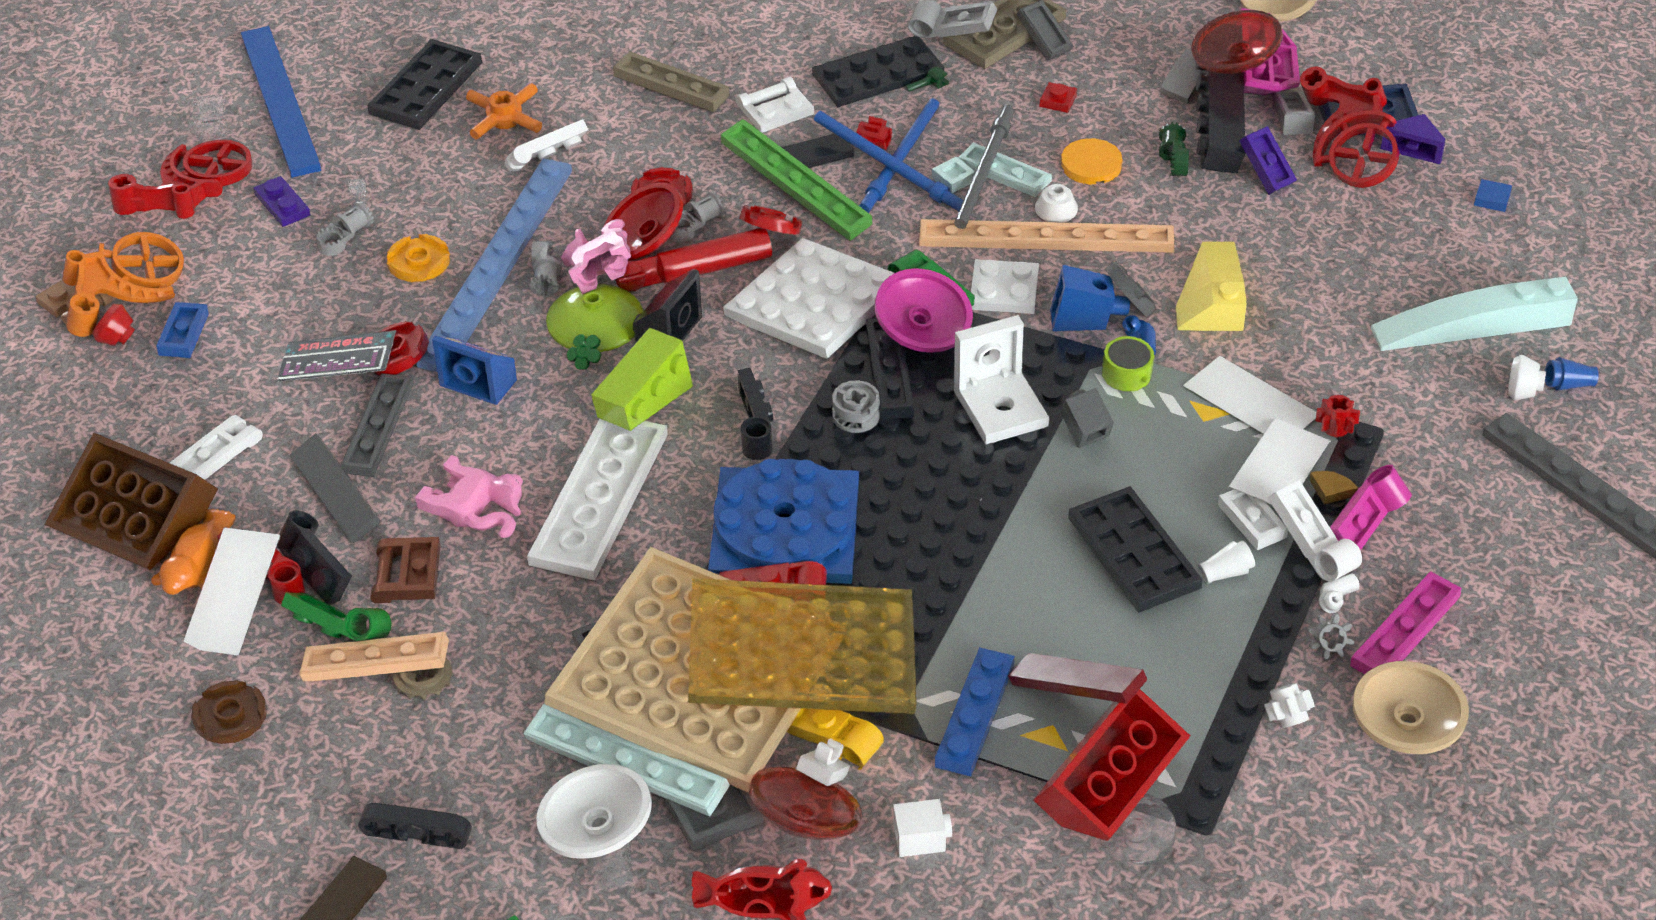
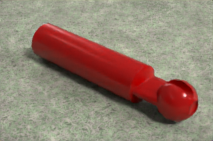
(702, 256)

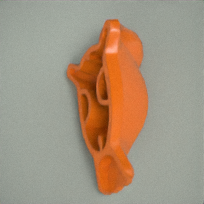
(193, 553)

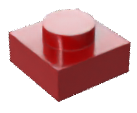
(1058, 97)

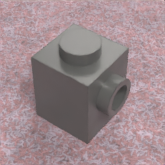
(1086, 417)

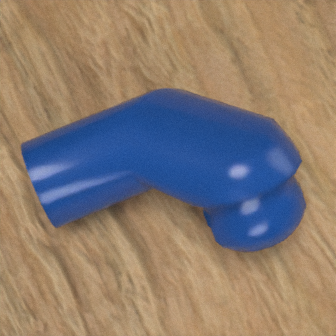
(1140, 329)

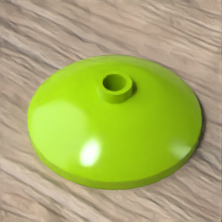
(600, 312)

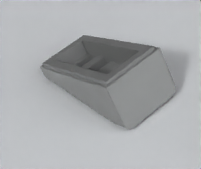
(1294, 117)

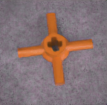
(503, 110)

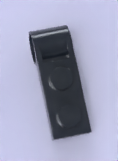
(756, 430)
(316, 562)

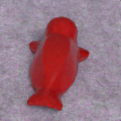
(763, 890)

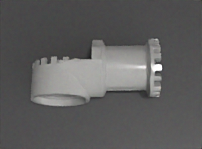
(697, 214)
(343, 229)
(545, 269)

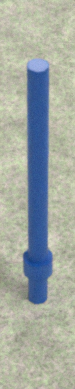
(877, 188)
(937, 191)

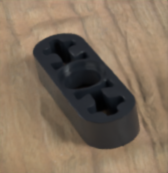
(396, 823)

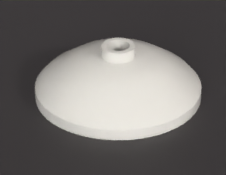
(594, 811)

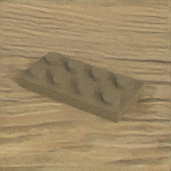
(1004, 35)

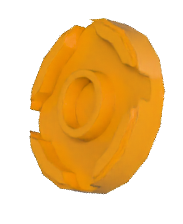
(1091, 161)
(418, 267)

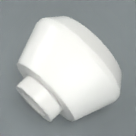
(1056, 204)
(1525, 378)

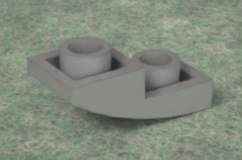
(1182, 78)

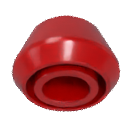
(114, 326)

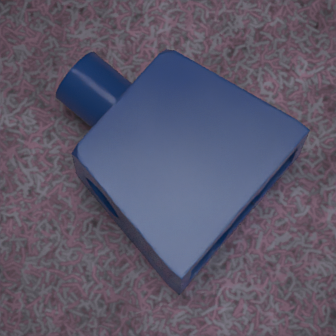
(1085, 301)

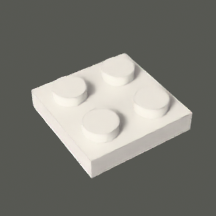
(1004, 286)

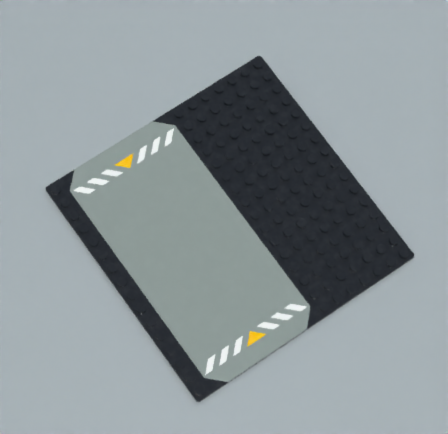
(1006, 571)

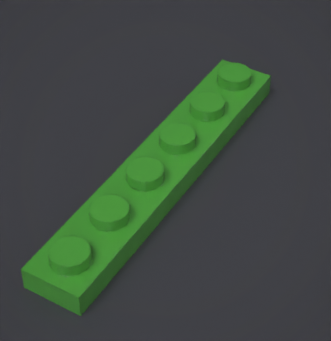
(796, 179)

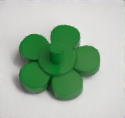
(584, 351)

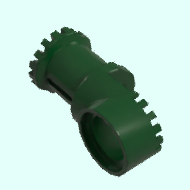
(1174, 149)

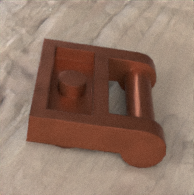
(417, 569)

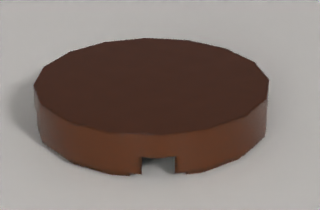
(232, 721)

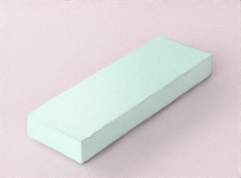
(1009, 171)

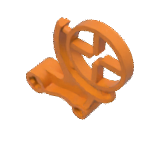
(93, 275)

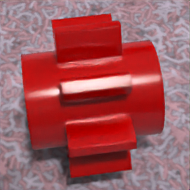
(876, 132)
(1337, 415)

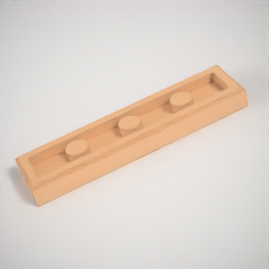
(374, 657)

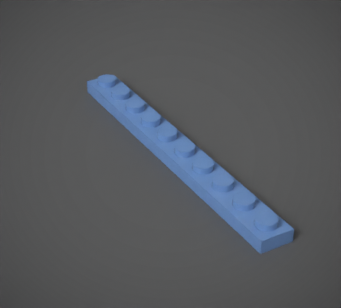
(500, 256)

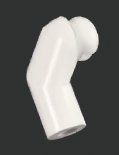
(1332, 592)

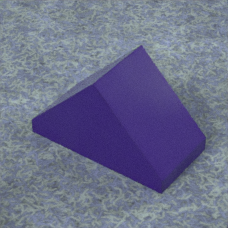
(1417, 139)

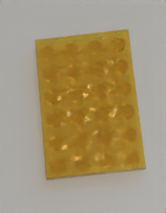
(801, 646)

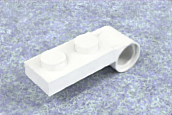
(1313, 535)

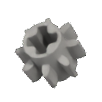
(1326, 626)

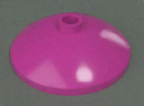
(922, 309)

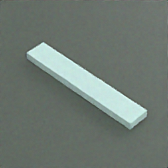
(594, 746)

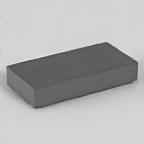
(1044, 30)

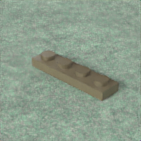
(671, 81)

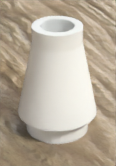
(1228, 562)

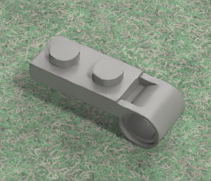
(933, 21)

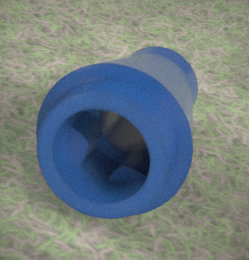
(1569, 374)

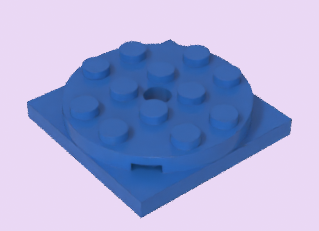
(820, 523)

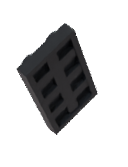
(875, 70)
(424, 84)
(1135, 549)

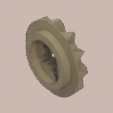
(408, 683)

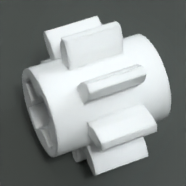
(1289, 705)

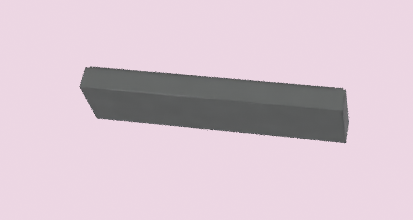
(377, 425)
(335, 488)

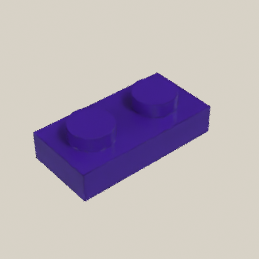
(1268, 160)
(281, 201)

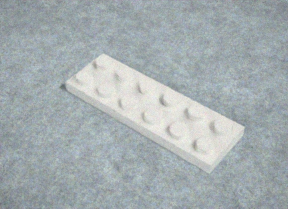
(596, 499)

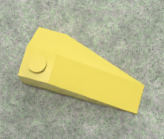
(1213, 291)

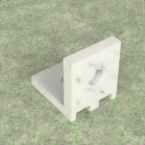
(996, 381)

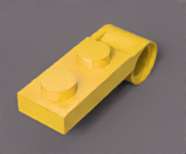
(857, 735)

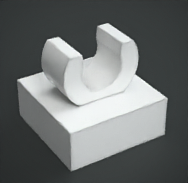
(824, 763)

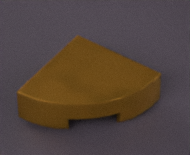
(1332, 486)

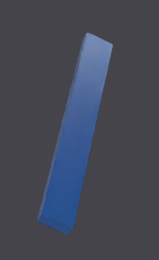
(280, 102)

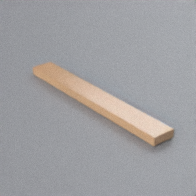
(1048, 236)

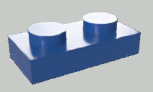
(182, 330)

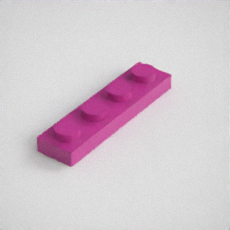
(1407, 623)

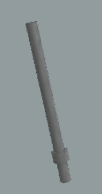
(999, 131)

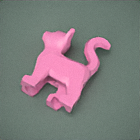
(602, 255)
(469, 496)

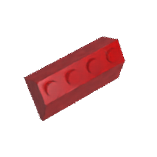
(1112, 767)

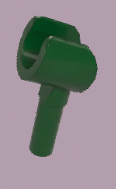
(935, 76)

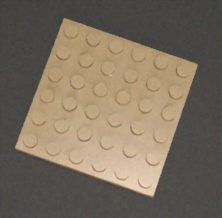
(636, 675)

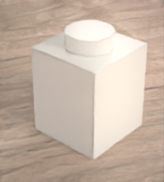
(921, 827)

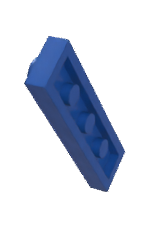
(974, 712)

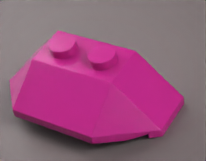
(1277, 73)

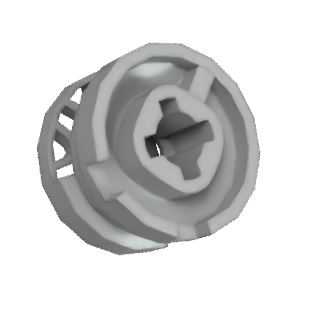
(856, 404)

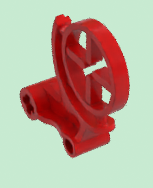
(1356, 115)
(182, 189)

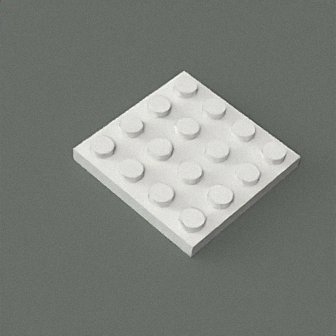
(810, 298)

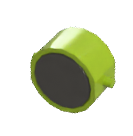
(1127, 363)

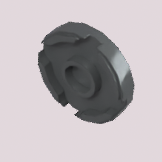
(1130, 288)

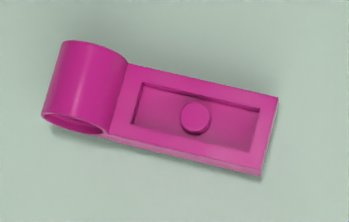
(1377, 496)

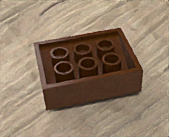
(129, 502)

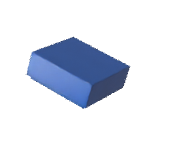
(1493, 195)

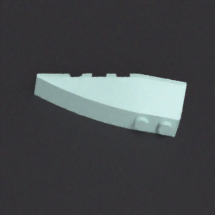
(1481, 314)

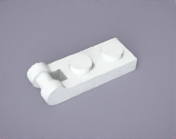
(545, 145)
(218, 447)

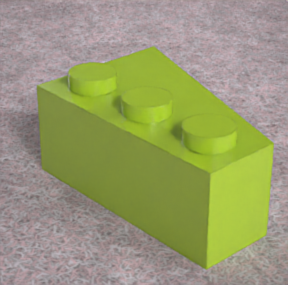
(643, 381)

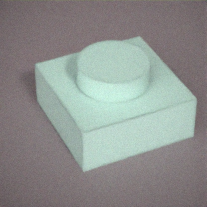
(953, 174)

